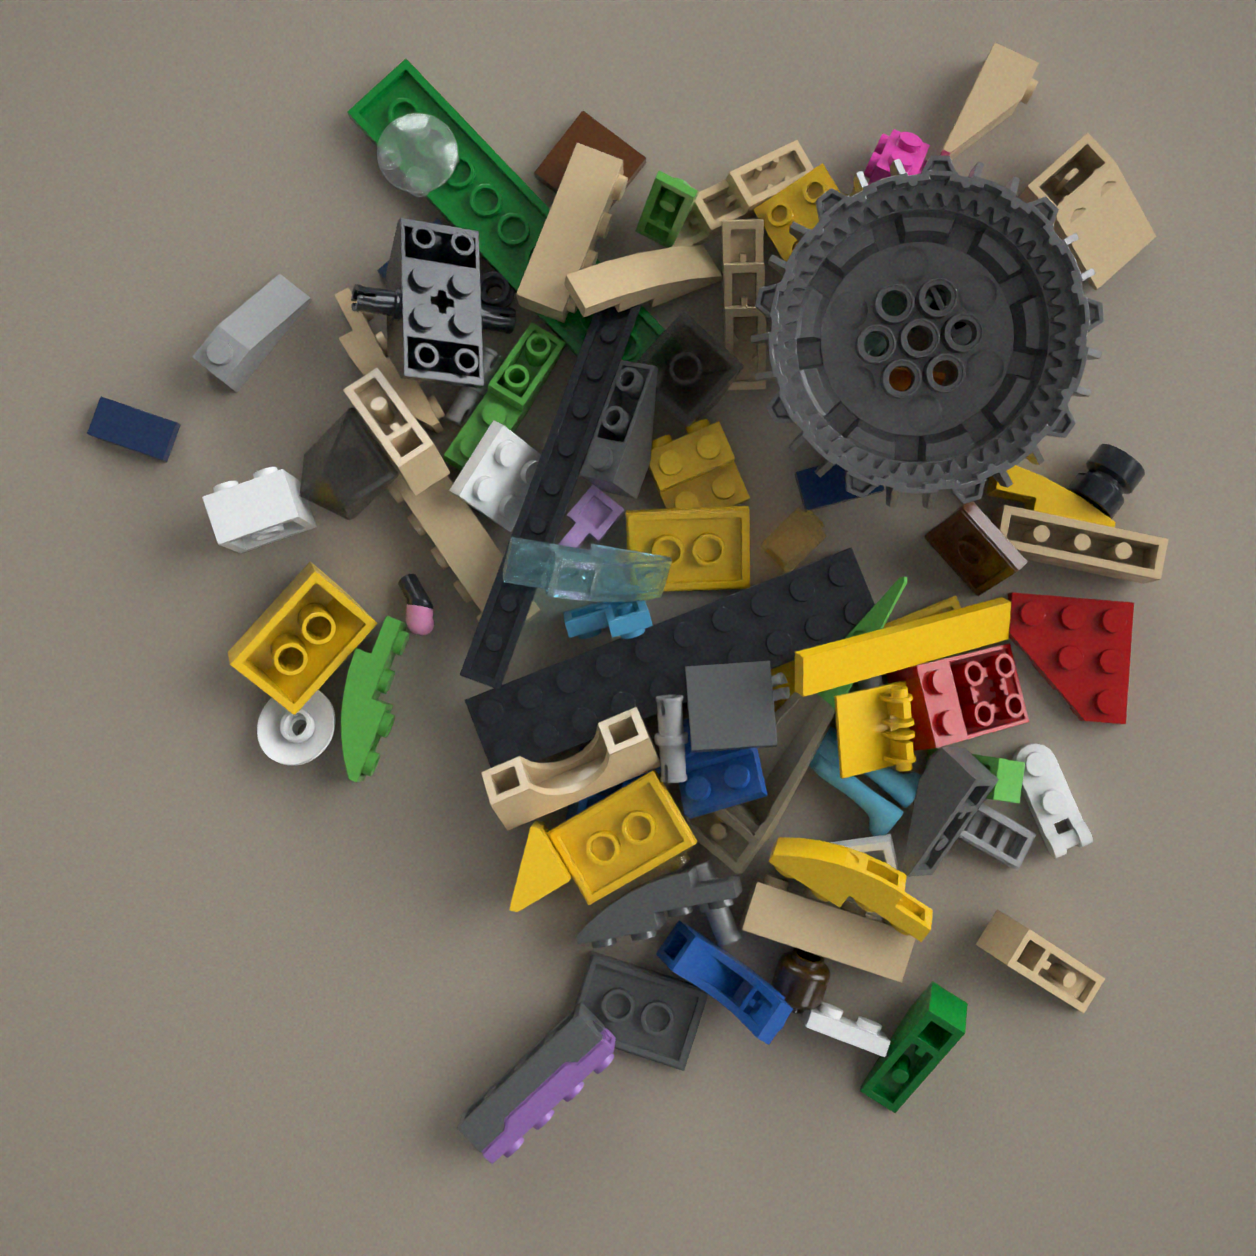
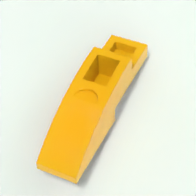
(840, 872)

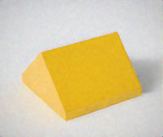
(539, 870)

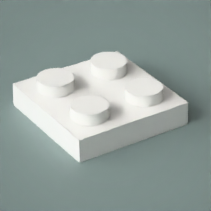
(498, 475)

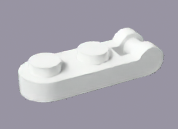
(1051, 799)

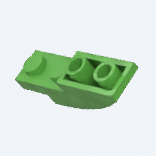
(509, 391)
(363, 713)

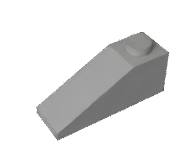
(251, 332)

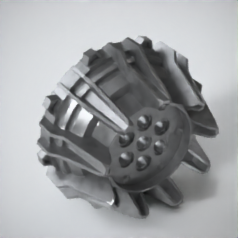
(1000, 276)

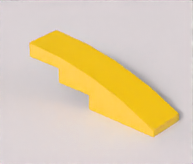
(1046, 497)

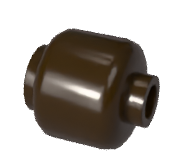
(801, 979)

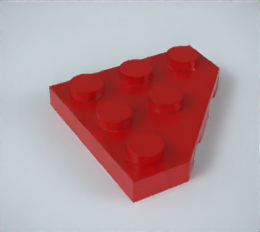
(1078, 650)

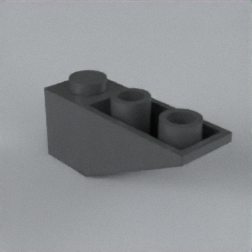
(624, 432)

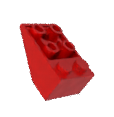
(963, 696)

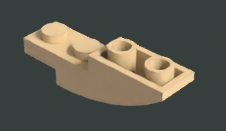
(370, 352)

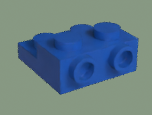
(720, 779)

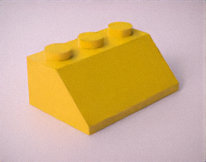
(301, 638)

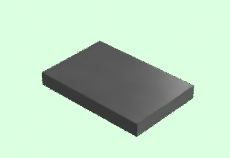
(643, 1009)

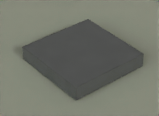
(730, 706)

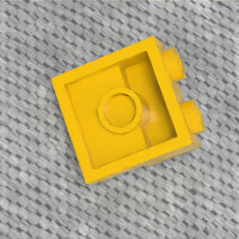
(697, 469)

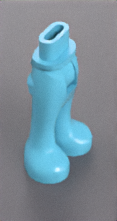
(881, 812)

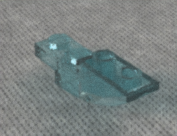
(586, 574)

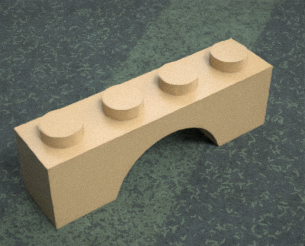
(529, 789)

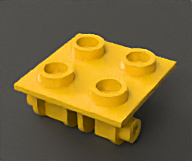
(794, 204)
(874, 729)

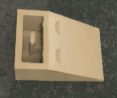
(1096, 206)

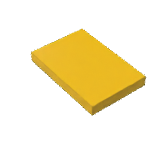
(705, 544)
(621, 837)

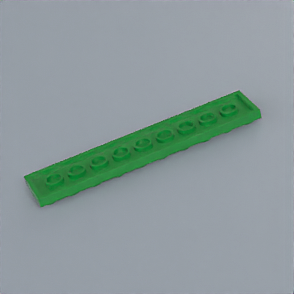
(484, 196)

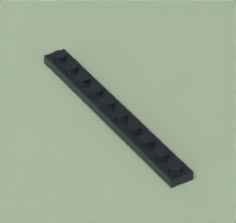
(551, 489)

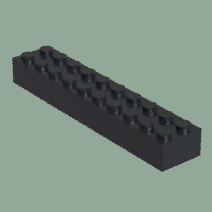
(761, 623)

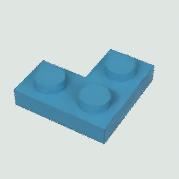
(622, 618)

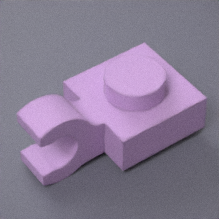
(592, 517)

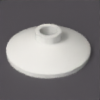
(279, 730)

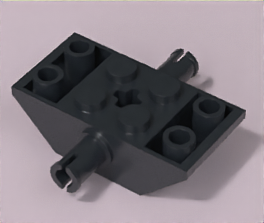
(434, 304)

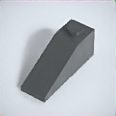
(943, 806)

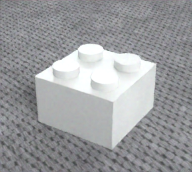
(258, 510)

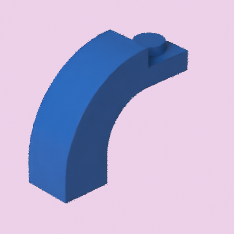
(726, 980)

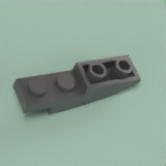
(643, 907)

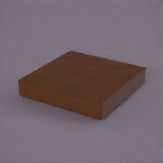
(596, 136)
(975, 548)

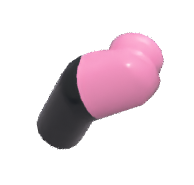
(418, 607)

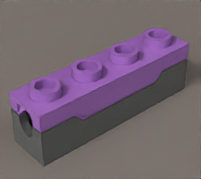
(537, 1084)

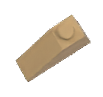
(993, 97)
(397, 431)
(1040, 961)

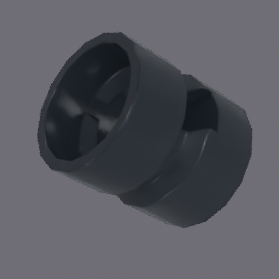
(1108, 477)

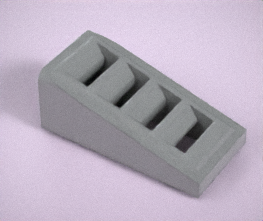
(1019, 846)

